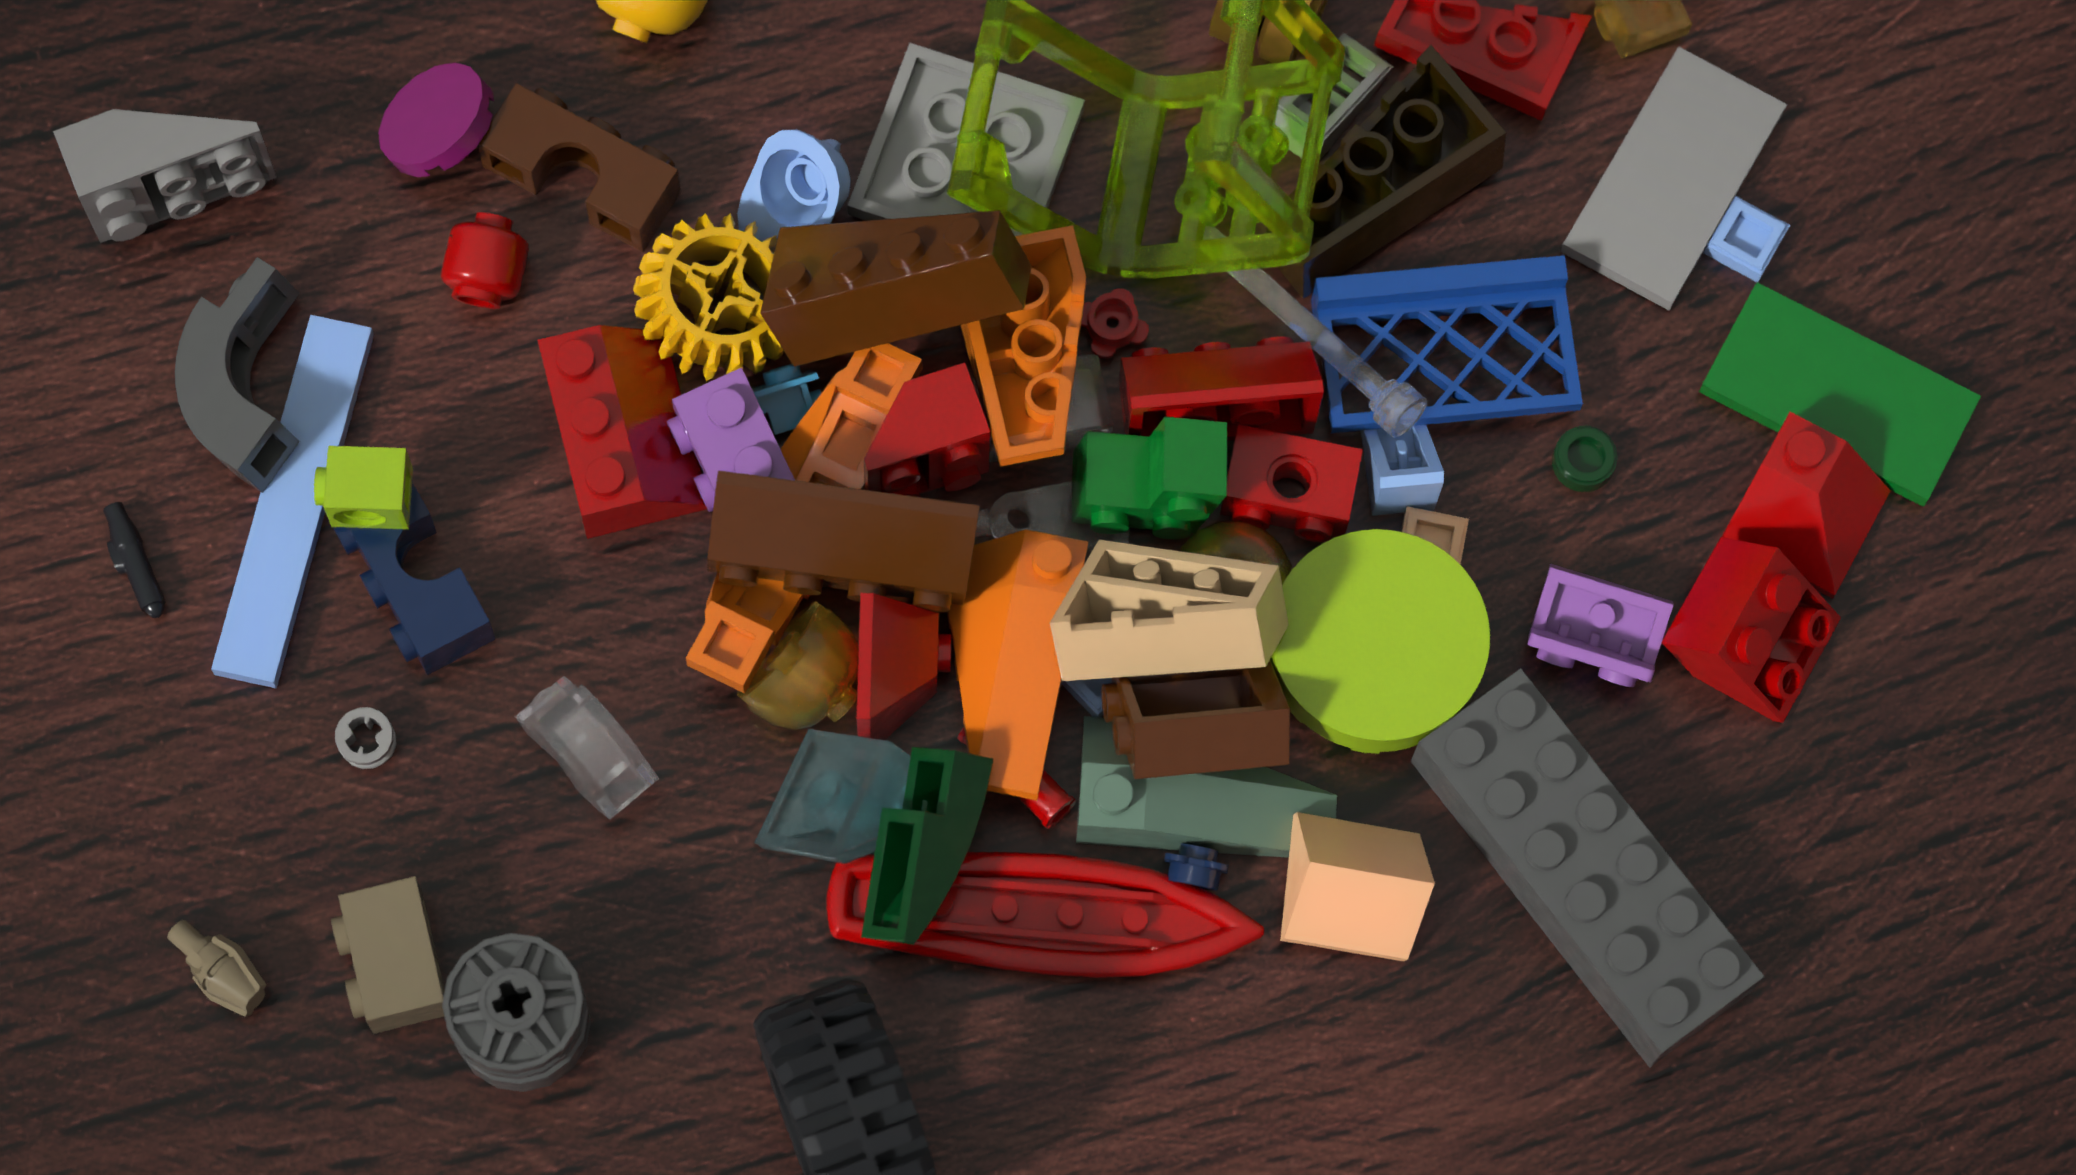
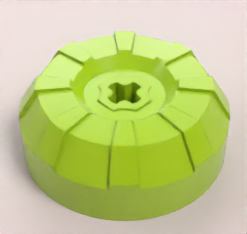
(1380, 640)

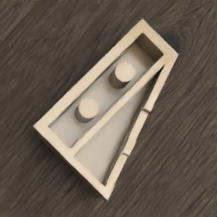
(1166, 614)

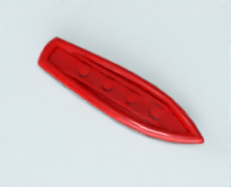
(1057, 916)

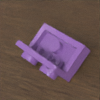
(726, 433)
(1599, 626)

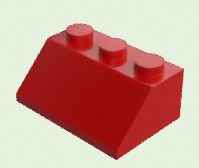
(1255, 386)
(614, 428)

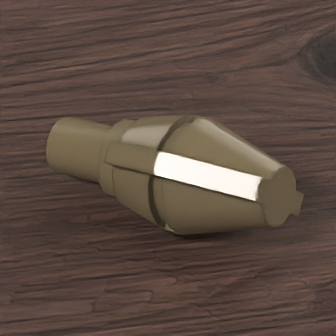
(220, 968)

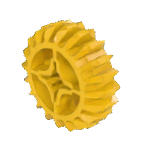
(669, 272)

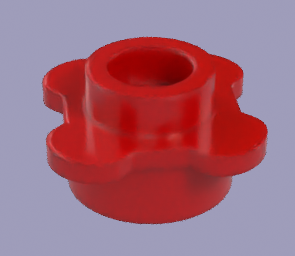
(1117, 306)

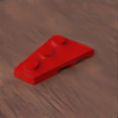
(1493, 50)

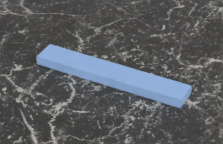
(286, 514)

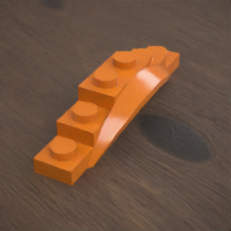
(824, 450)

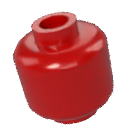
(484, 261)

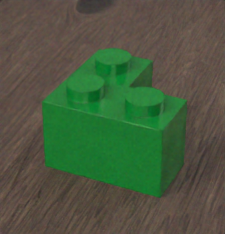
(1151, 481)

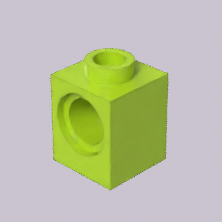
(365, 487)

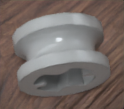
(385, 738)

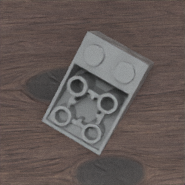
(159, 166)

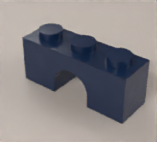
(436, 616)

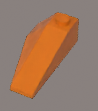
(1030, 355)
(1009, 653)

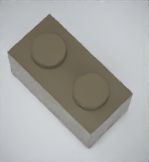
(391, 955)

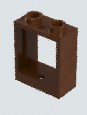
(1198, 721)

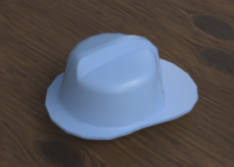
(794, 184)

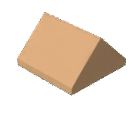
(1355, 887)

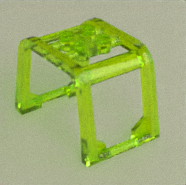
(1218, 146)

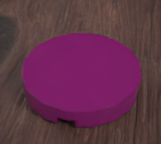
(436, 119)

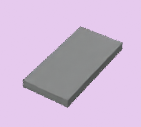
(1673, 178)

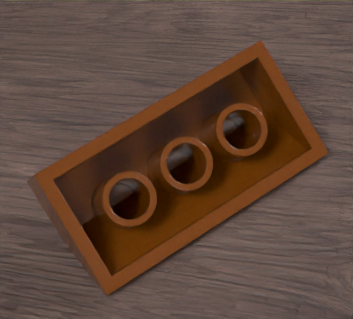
(841, 540)

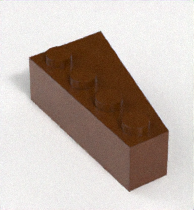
(889, 281)

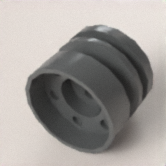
(524, 1050)

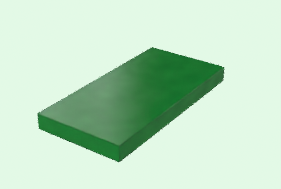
(1878, 401)

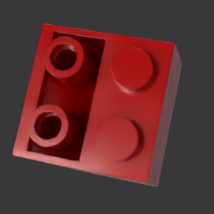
(930, 437)
(1752, 627)

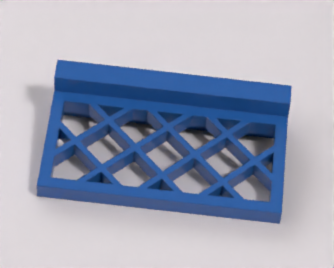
(1452, 293)

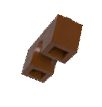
(539, 135)

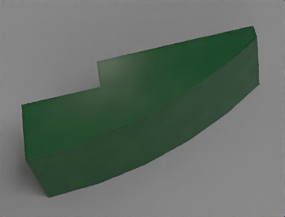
(924, 842)

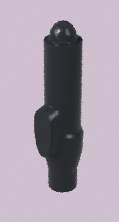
(131, 559)

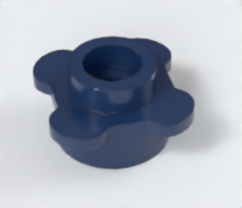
(1196, 866)

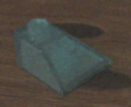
(835, 797)

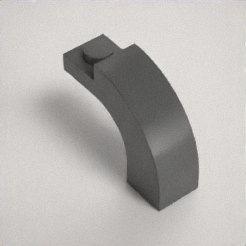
(216, 369)

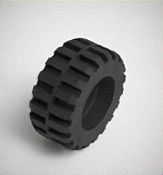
(841, 1085)

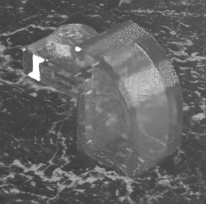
(588, 746)

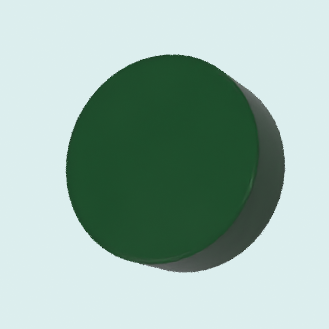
(1584, 458)

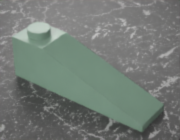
(1218, 810)

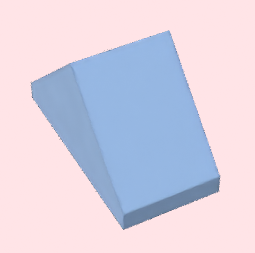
(1401, 470)

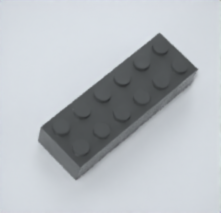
(1585, 867)

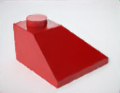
(1810, 502)
(896, 663)

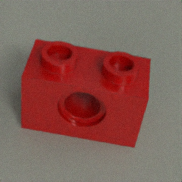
(1322, 467)

